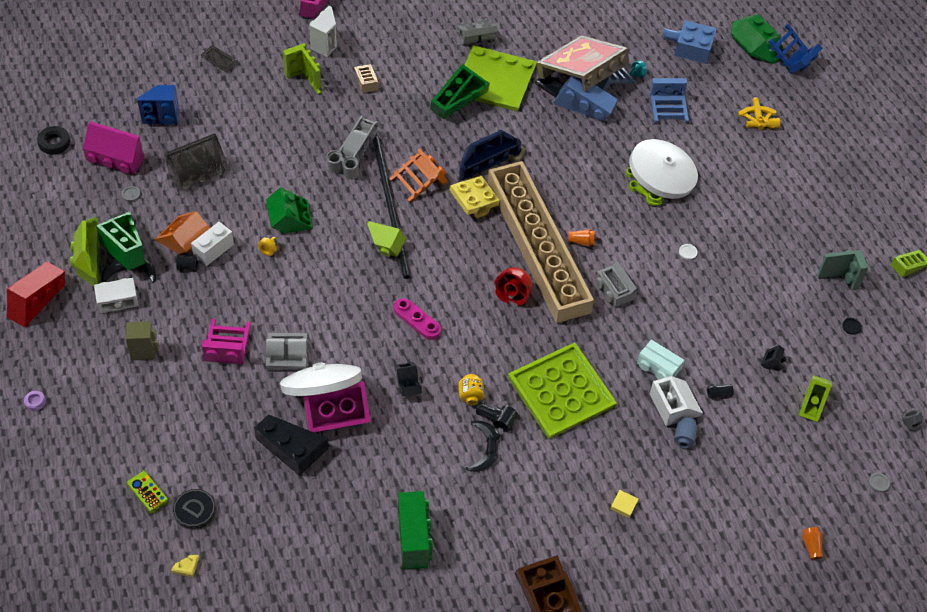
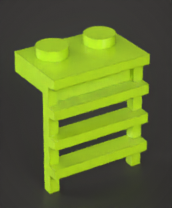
(299, 61)

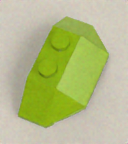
(86, 251)

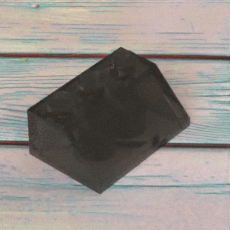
(196, 162)

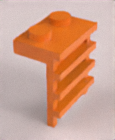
(427, 167)

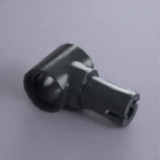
(501, 417)

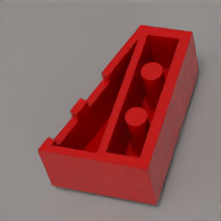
(33, 293)

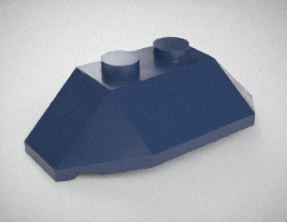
(488, 153)

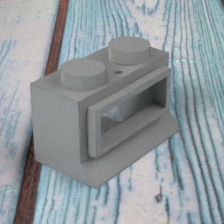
(616, 285)

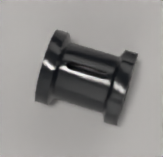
(186, 262)

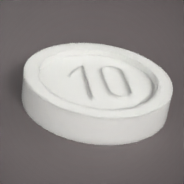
(688, 251)

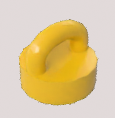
(267, 246)

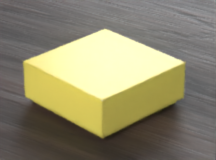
(624, 504)

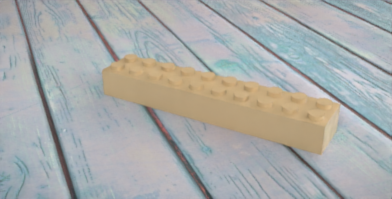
(540, 243)

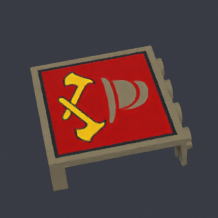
(585, 59)

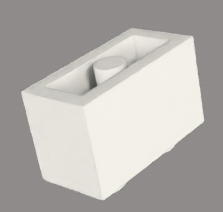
(212, 243)
(116, 295)

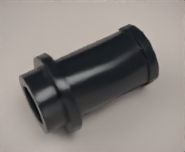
(719, 390)

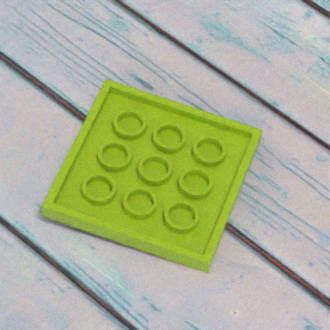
(506, 73)
(561, 390)

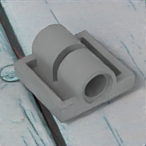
(483, 30)
(286, 351)

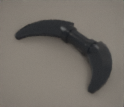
(115, 266)
(490, 456)

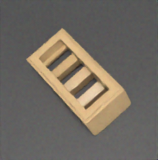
(367, 82)

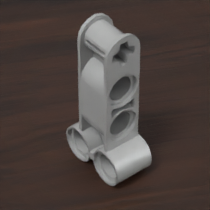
(352, 149)

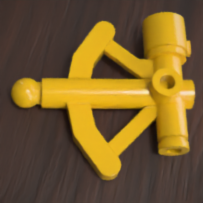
(760, 121)

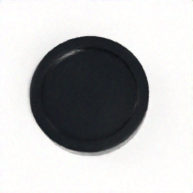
(851, 326)

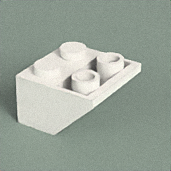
(323, 33)
(674, 400)

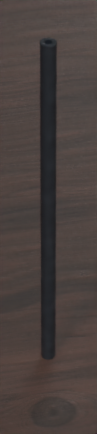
(390, 203)

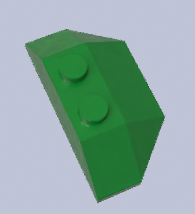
(753, 35)

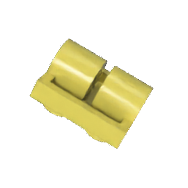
(474, 196)

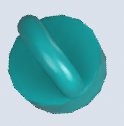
(638, 69)

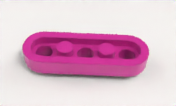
(420, 324)

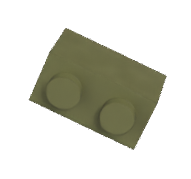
(141, 340)

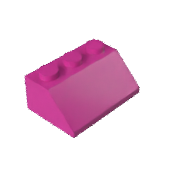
(113, 148)
(337, 408)

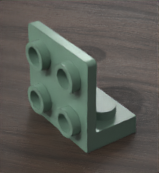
(847, 263)

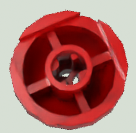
(512, 282)

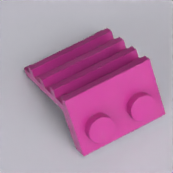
(225, 348)

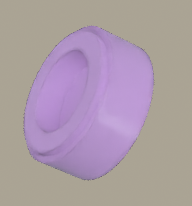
(34, 400)

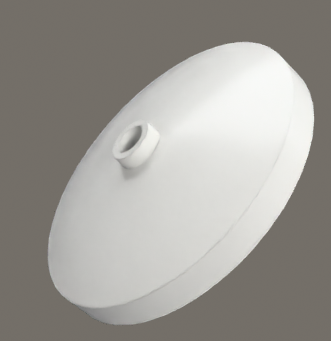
(663, 168)
(320, 379)

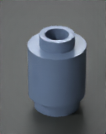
(685, 432)

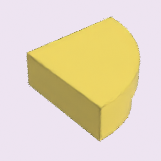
(186, 566)

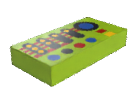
(147, 492)

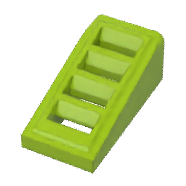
(902, 269)

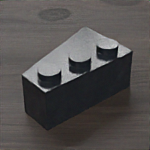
(290, 443)

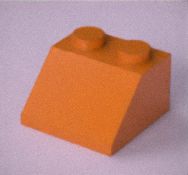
(183, 232)

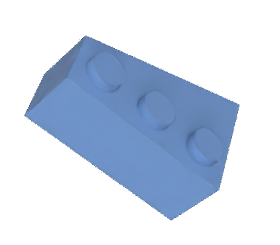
(592, 103)

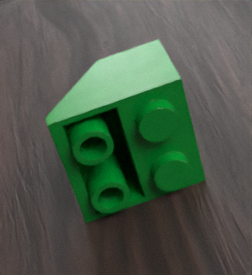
(288, 212)

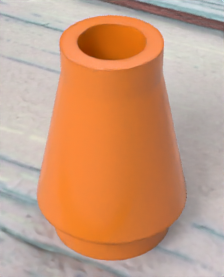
(582, 237)
(813, 541)

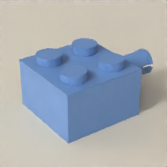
(693, 41)

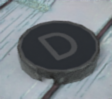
(194, 509)

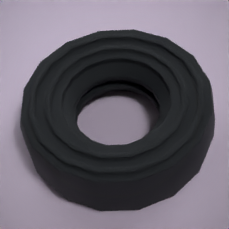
(56, 148)

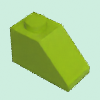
(387, 238)
(815, 398)

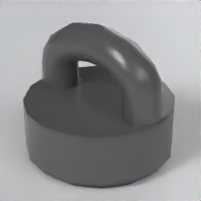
(912, 417)

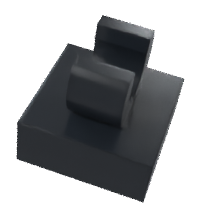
(773, 358)

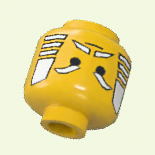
(471, 389)

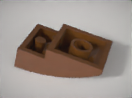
(547, 587)

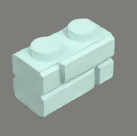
(659, 361)

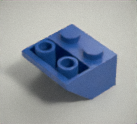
(159, 105)

